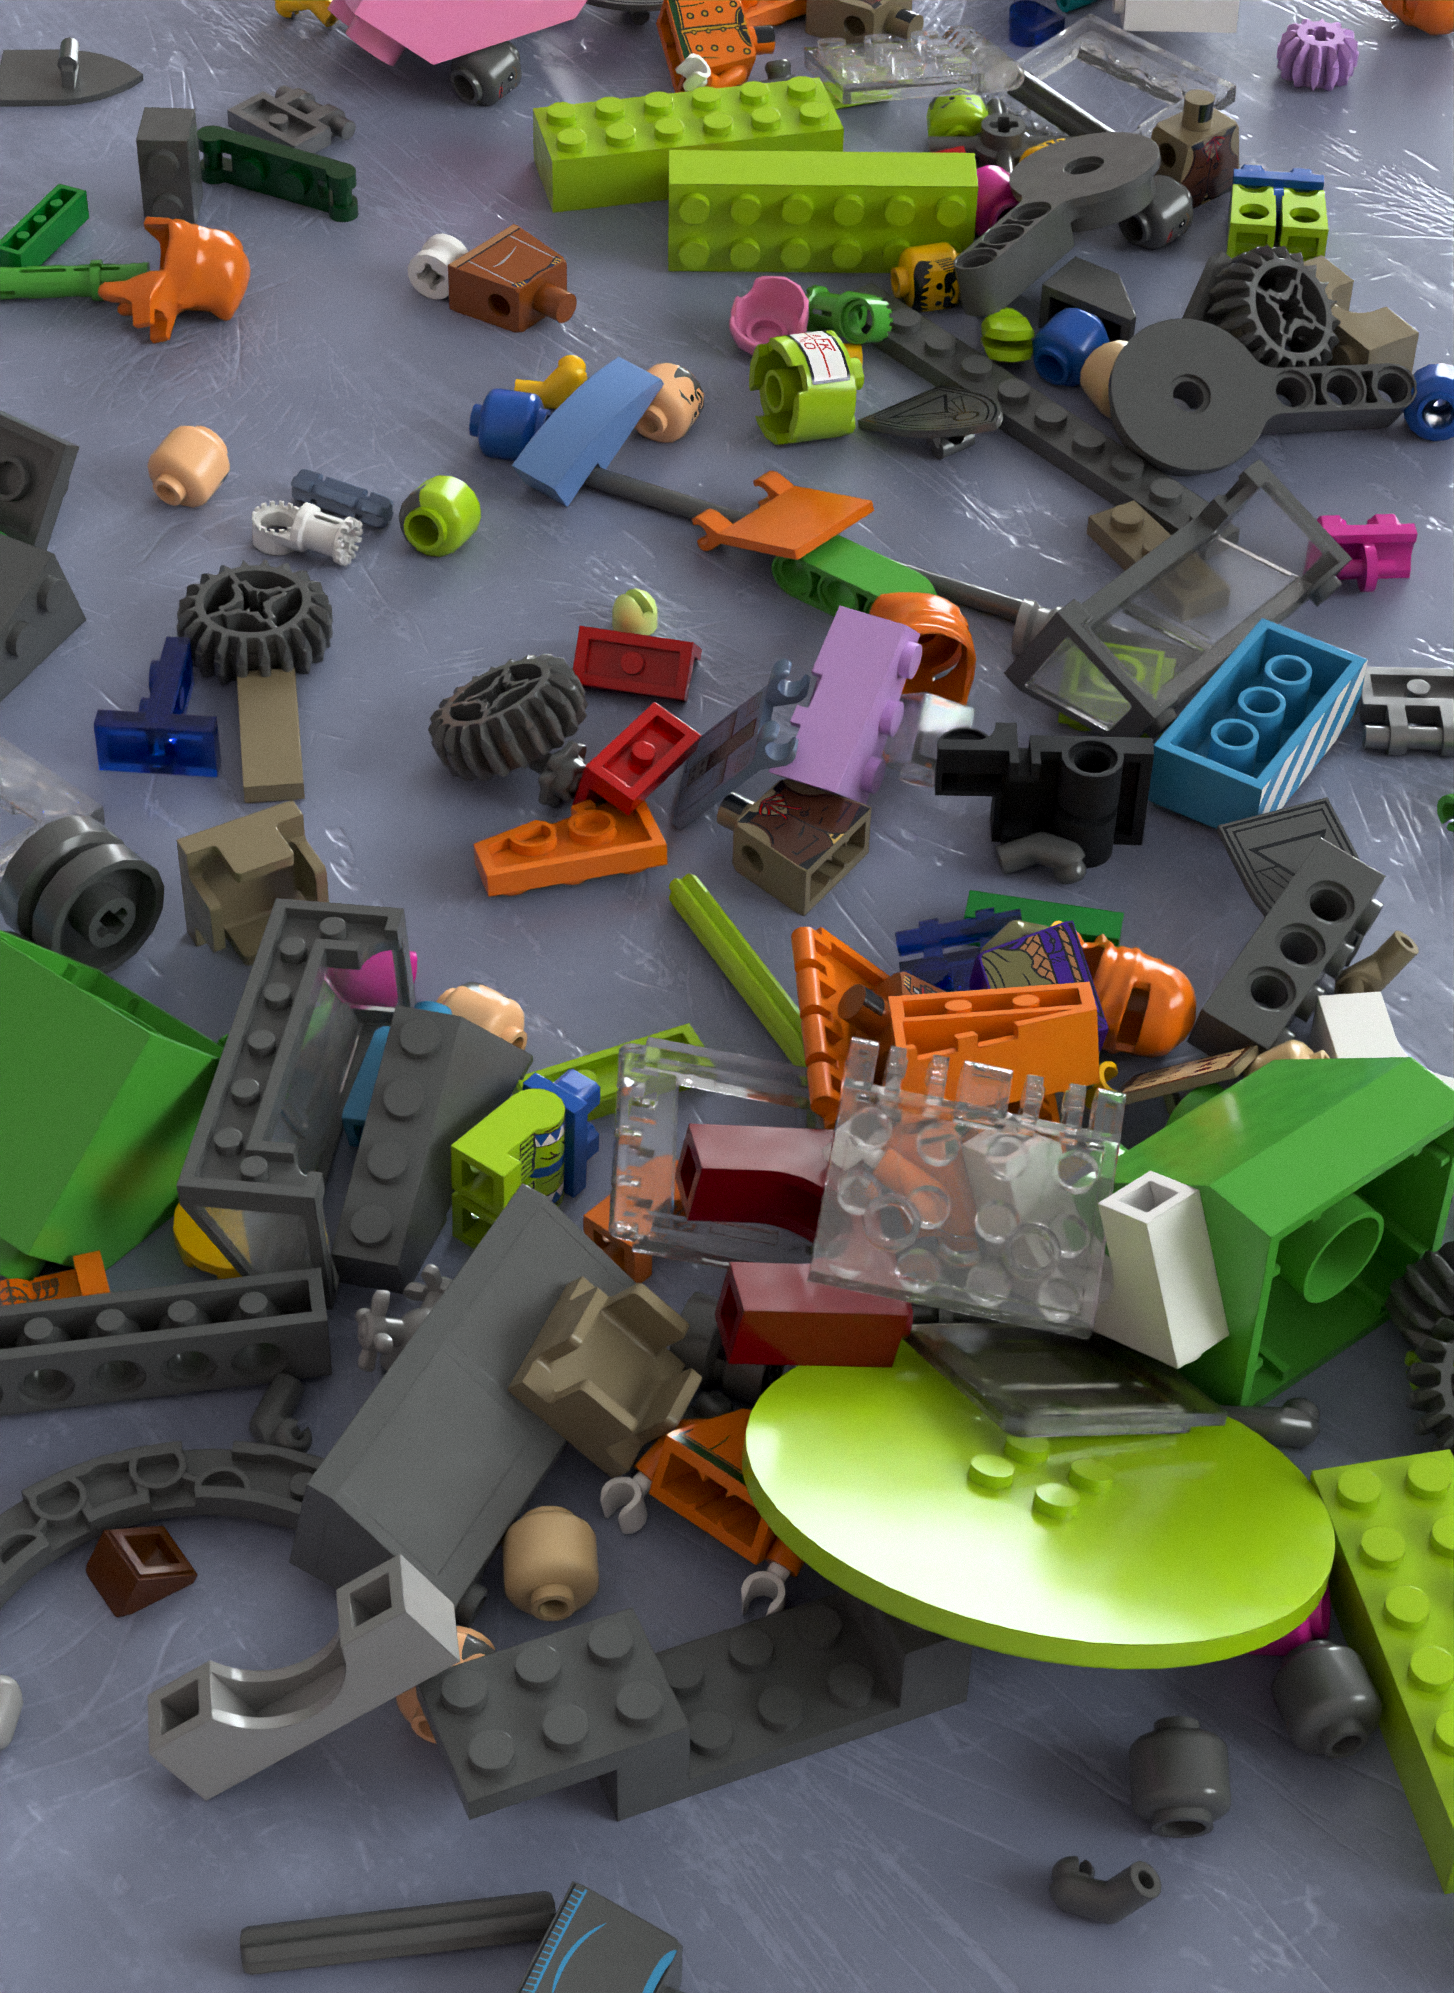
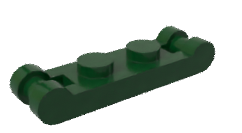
(278, 171)

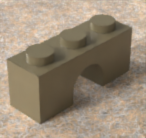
(1367, 336)

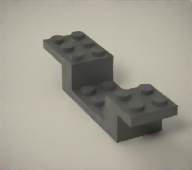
(682, 1716)

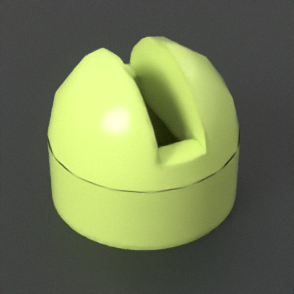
(635, 613)

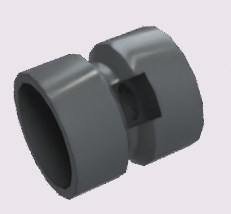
(705, 1354)

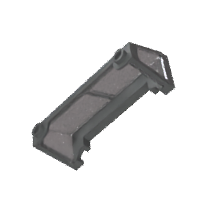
(1181, 610)
(283, 1081)

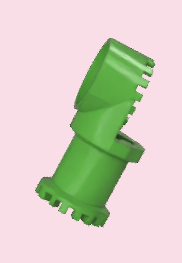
(848, 314)

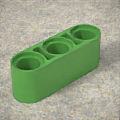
(845, 576)

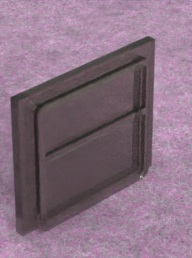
(1062, 1383)

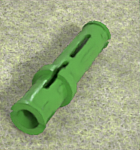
(64, 281)

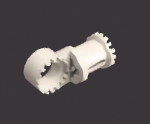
(305, 530)

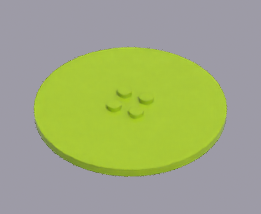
(1036, 1543)

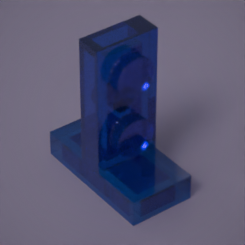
(161, 734)

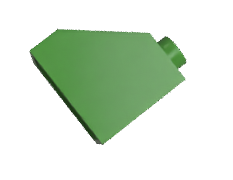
(90, 1110)
(1311, 1203)

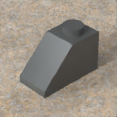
(1093, 290)

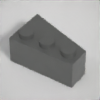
(35, 610)

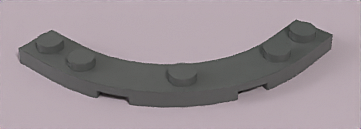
(143, 1487)

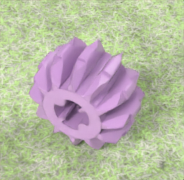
(1317, 54)

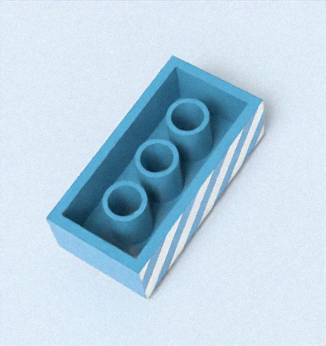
(1256, 726)

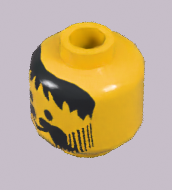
(927, 277)

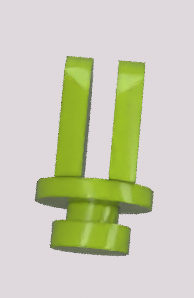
(1007, 336)

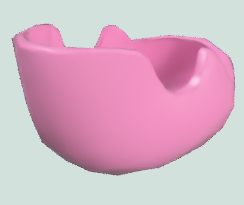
(768, 310)

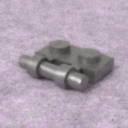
(290, 119)
(1404, 697)

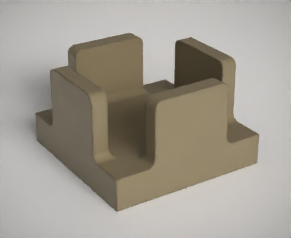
(240, 870)
(606, 1372)

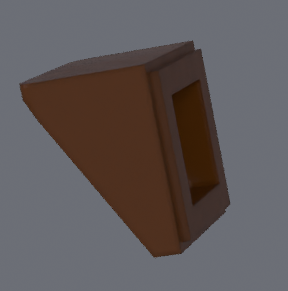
(137, 1568)

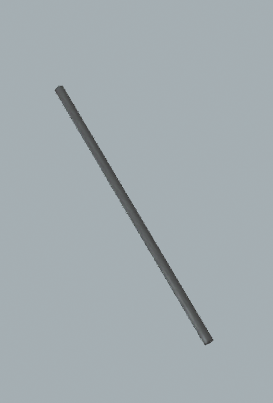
(689, 507)

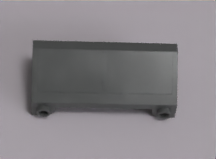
(441, 1444)

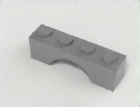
(234, 1722)

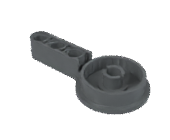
(1060, 191)
(1234, 397)

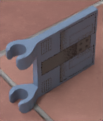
(739, 747)

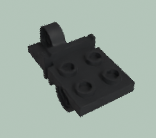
(1058, 785)

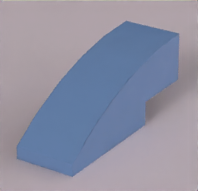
(586, 430)

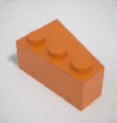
(1023, 1029)

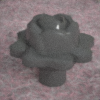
(560, 773)

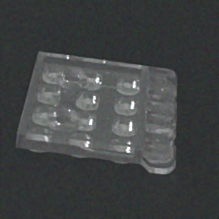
(913, 67)
(967, 1199)

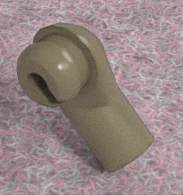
(1379, 968)

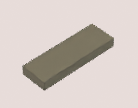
(270, 737)

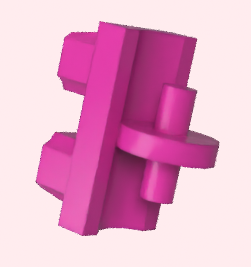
(1377, 549)

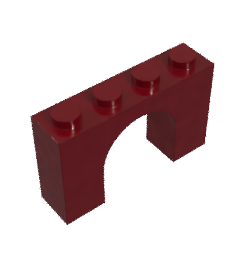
(770, 1308)

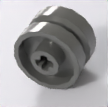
(82, 893)

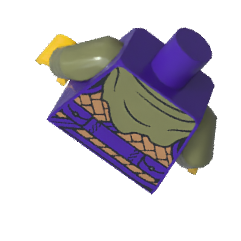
(1035, 956)

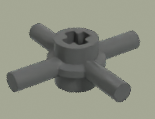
(998, 143)

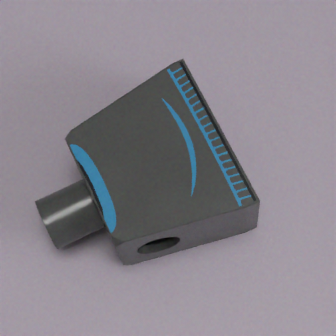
(602, 1950)

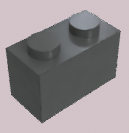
(169, 163)

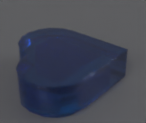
(1033, 23)

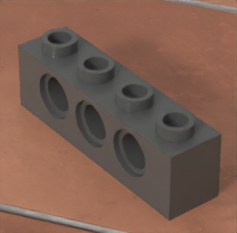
(1325, 886)

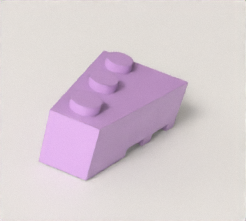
(853, 705)

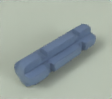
(342, 498)

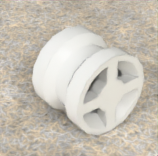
(430, 266)

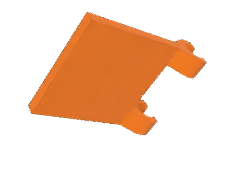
(787, 521)

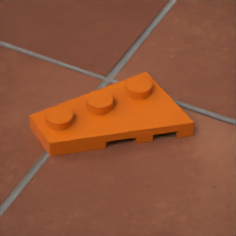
(572, 850)

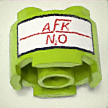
(805, 387)

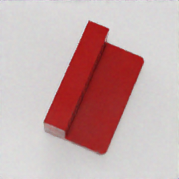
(635, 663)
(638, 760)

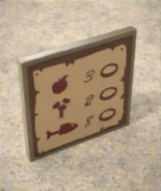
(1187, 1075)

